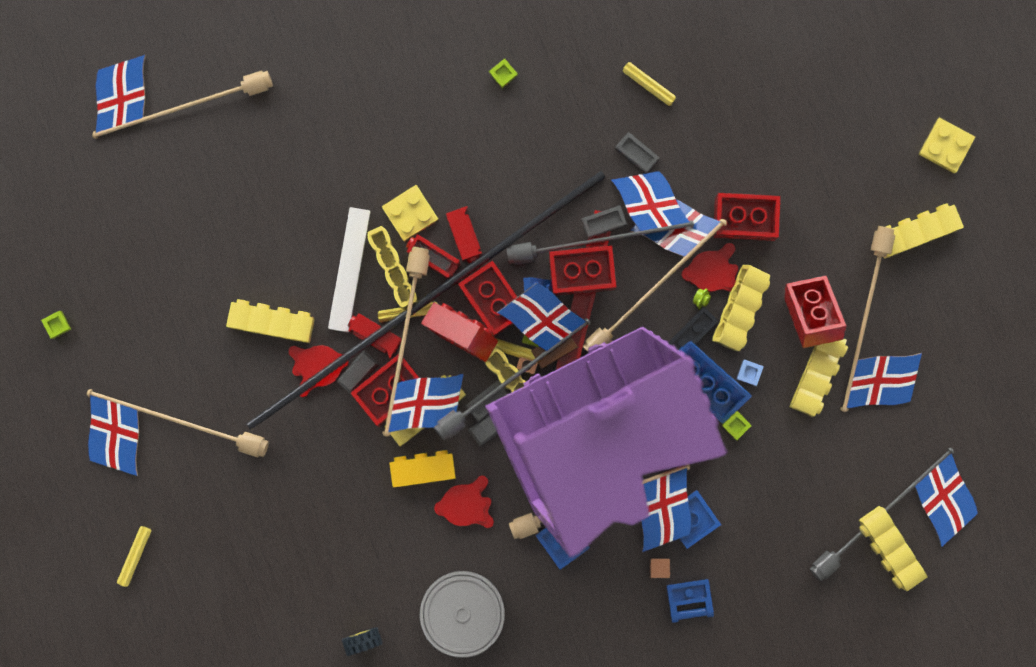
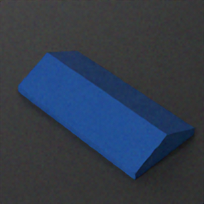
(721, 389)

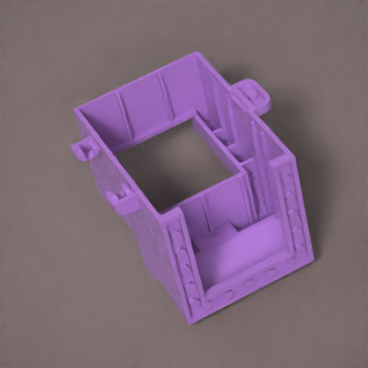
(599, 426)

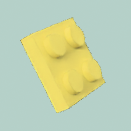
(946, 145)
(410, 213)

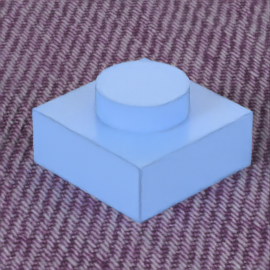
(749, 372)

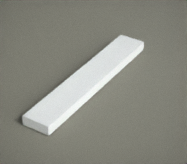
(349, 269)

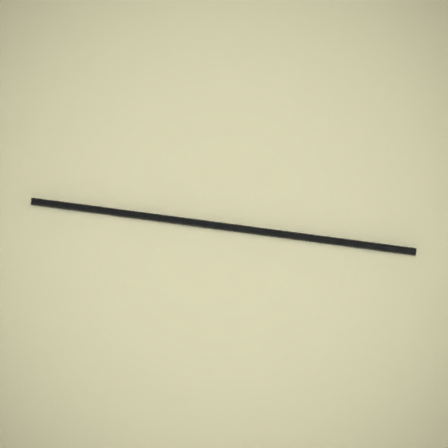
(425, 300)

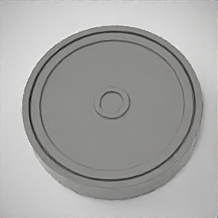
(462, 614)

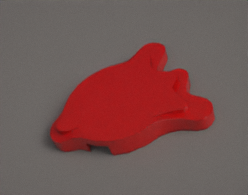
(712, 270)
(311, 361)
(465, 504)

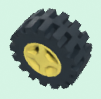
(362, 641)

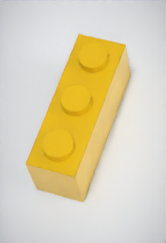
(422, 469)

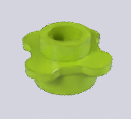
(701, 298)

